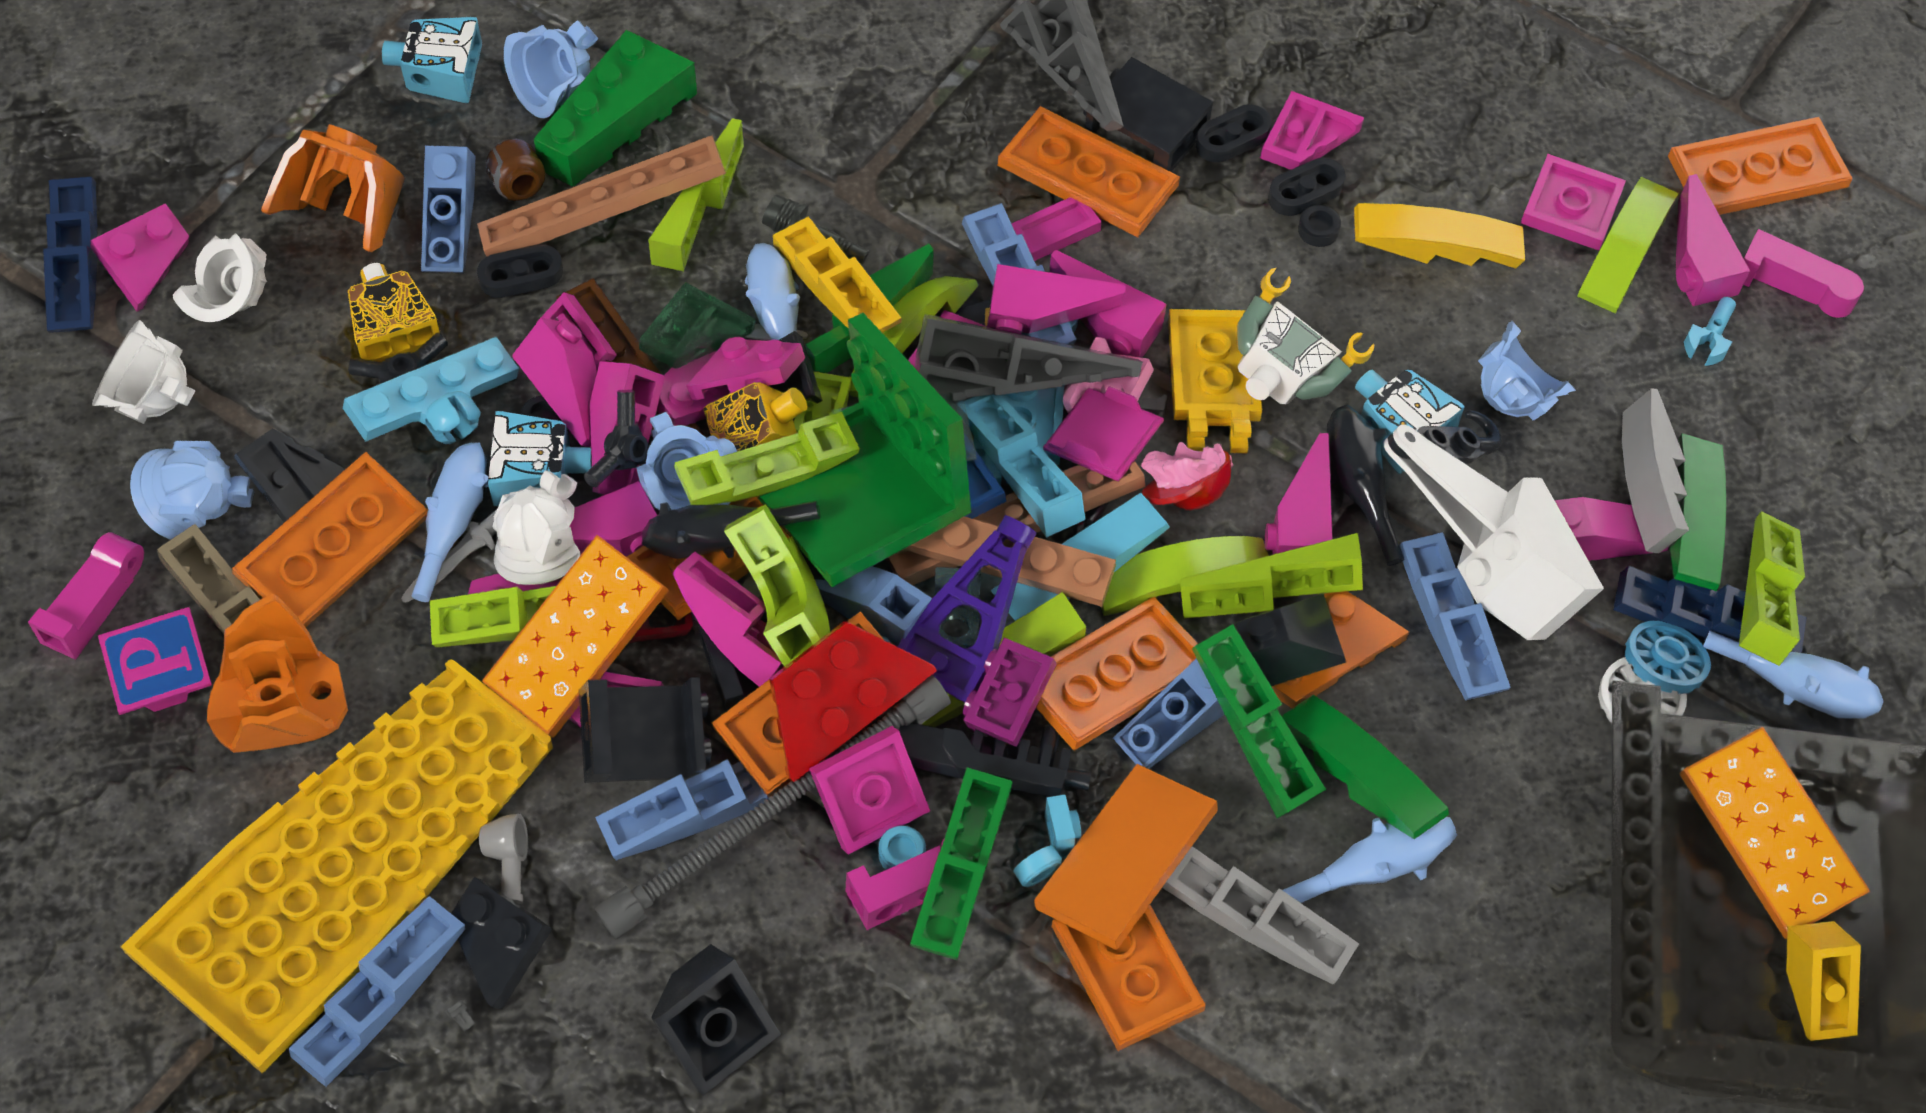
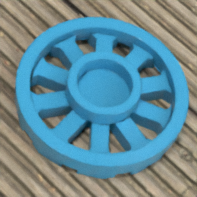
(1667, 656)

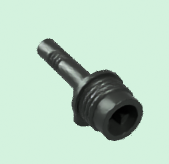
(785, 212)

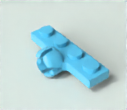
(434, 394)

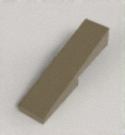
(206, 577)

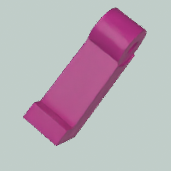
(1803, 274)
(89, 596)
(892, 890)

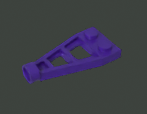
(963, 668)

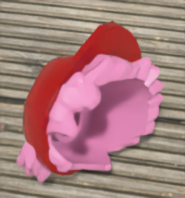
(1187, 478)

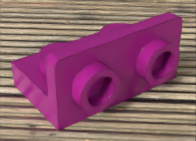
(1008, 691)

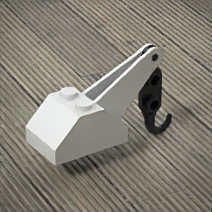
(1516, 542)

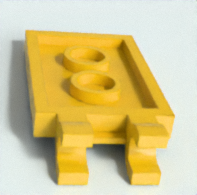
(1206, 376)

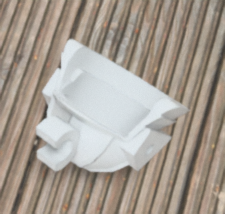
(227, 280)
(144, 377)
(535, 532)

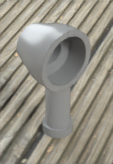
(507, 841)

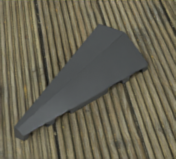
(1068, 50)
(981, 361)

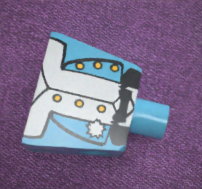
(438, 56)
(1406, 401)
(526, 448)

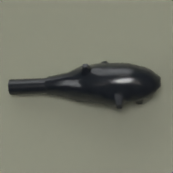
(1360, 473)
(702, 527)

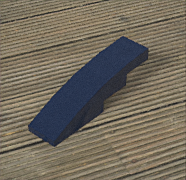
(69, 260)
(1685, 605)

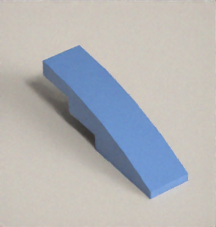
(998, 244)
(1454, 618)
(680, 809)
(378, 991)

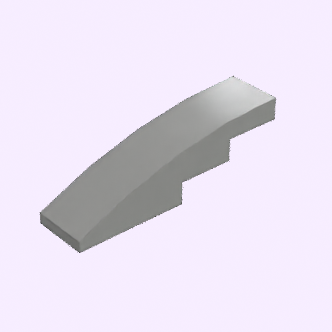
(1651, 472)
(1262, 917)

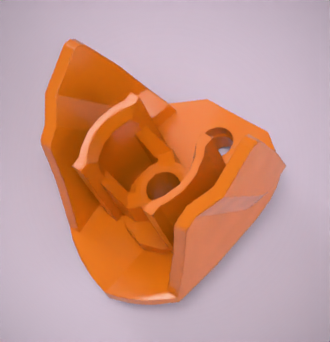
(323, 161)
(273, 683)

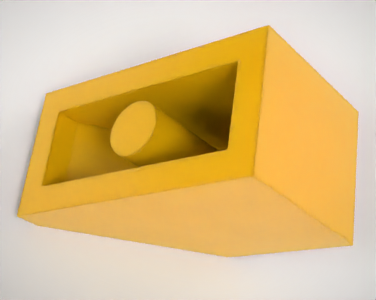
(1824, 979)

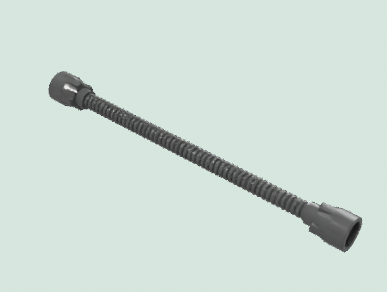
(627, 907)

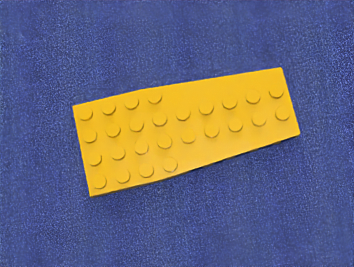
(338, 865)

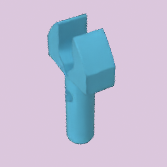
(1712, 333)

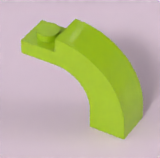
(785, 582)

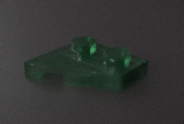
(693, 327)

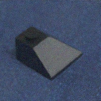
(1293, 640)
(712, 1018)

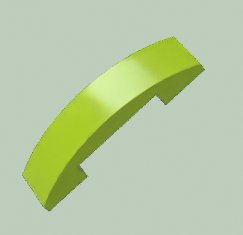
(1627, 244)
(928, 298)
(767, 466)
(1160, 569)

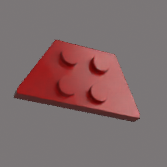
(839, 691)

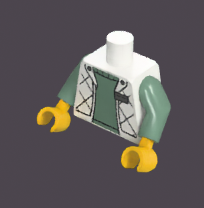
(1285, 354)

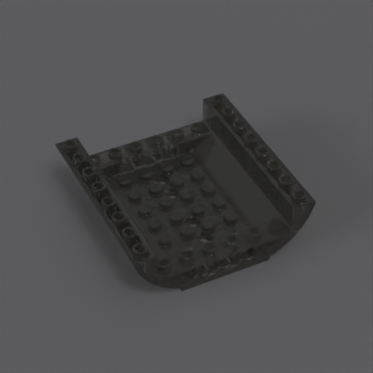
(1698, 940)

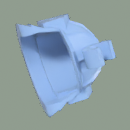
(547, 65)
(1515, 382)
(669, 446)
(185, 487)

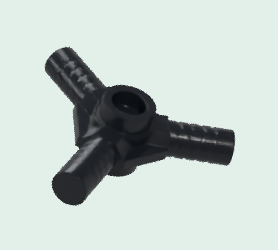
(399, 363)
(623, 446)

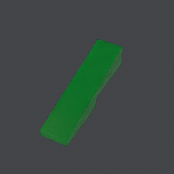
(1257, 724)
(961, 864)

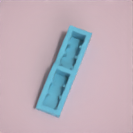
(1029, 472)
(1114, 536)

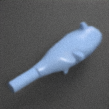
(772, 290)
(451, 510)
(1809, 680)
(1379, 858)

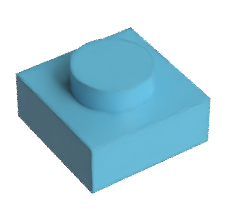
(1061, 824)

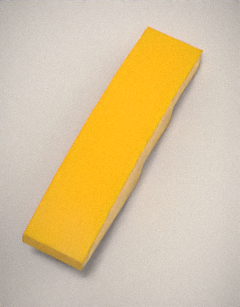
(1432, 231)
(833, 277)

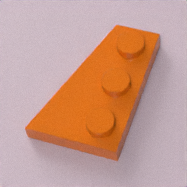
(1362, 636)

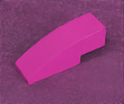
(728, 617)

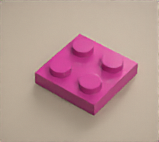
(1573, 202)
(869, 789)

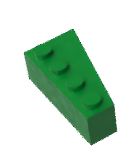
(612, 106)

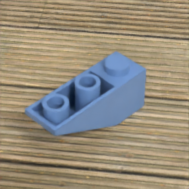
(447, 208)
(883, 599)
(1171, 718)

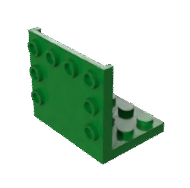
(901, 481)

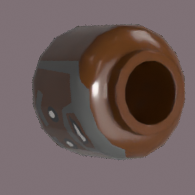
(515, 170)

